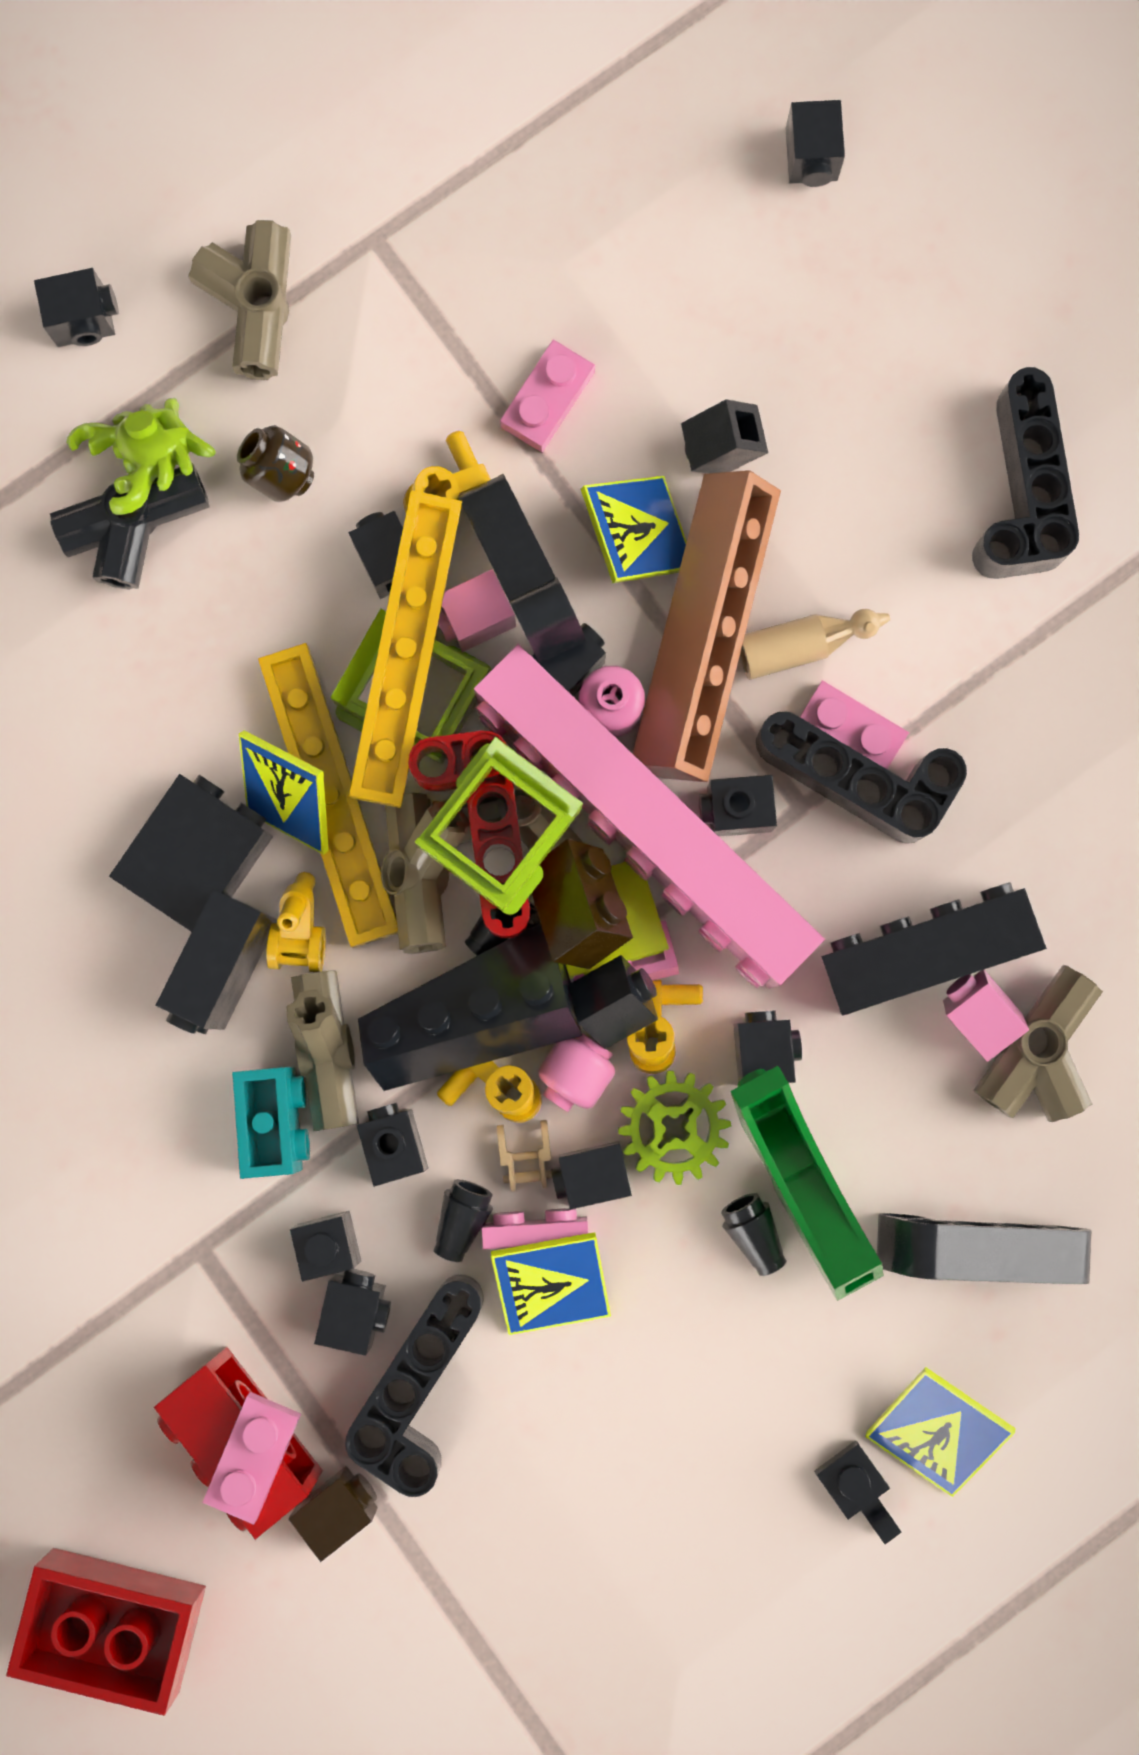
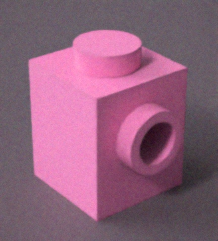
(475, 611)
(984, 1014)

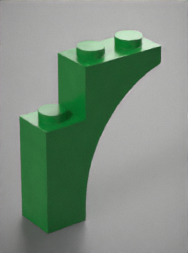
(805, 1182)

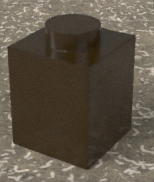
(335, 1512)

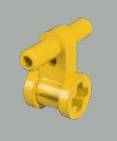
(442, 482)
(294, 936)
(661, 1059)
(498, 1083)

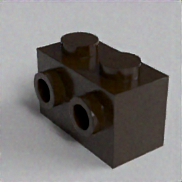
(580, 905)

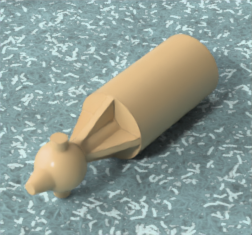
(804, 641)

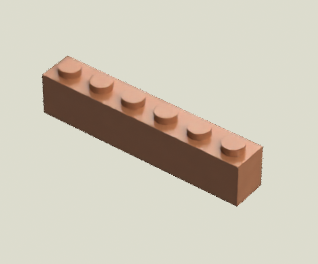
(706, 625)

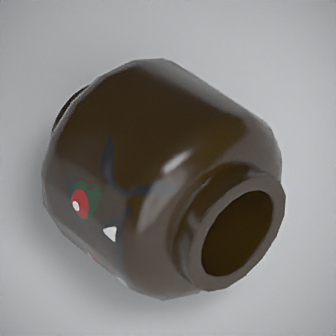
(275, 463)

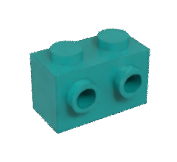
(269, 1122)

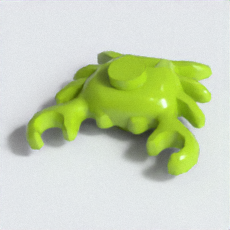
(151, 447)

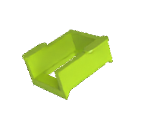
(362, 666)
(532, 781)

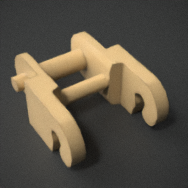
(508, 1158)

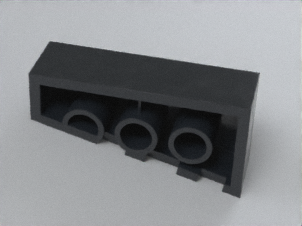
(933, 951)
(472, 1014)

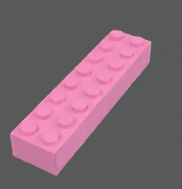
(646, 820)

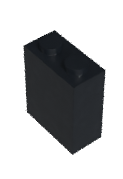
(191, 849)
(215, 964)

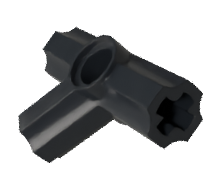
(125, 541)

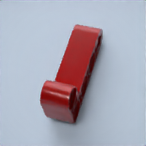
(485, 835)

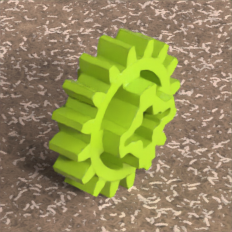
(700, 1149)

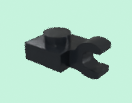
(856, 1488)

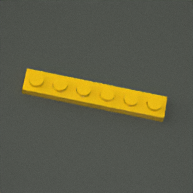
(405, 649)
(313, 738)

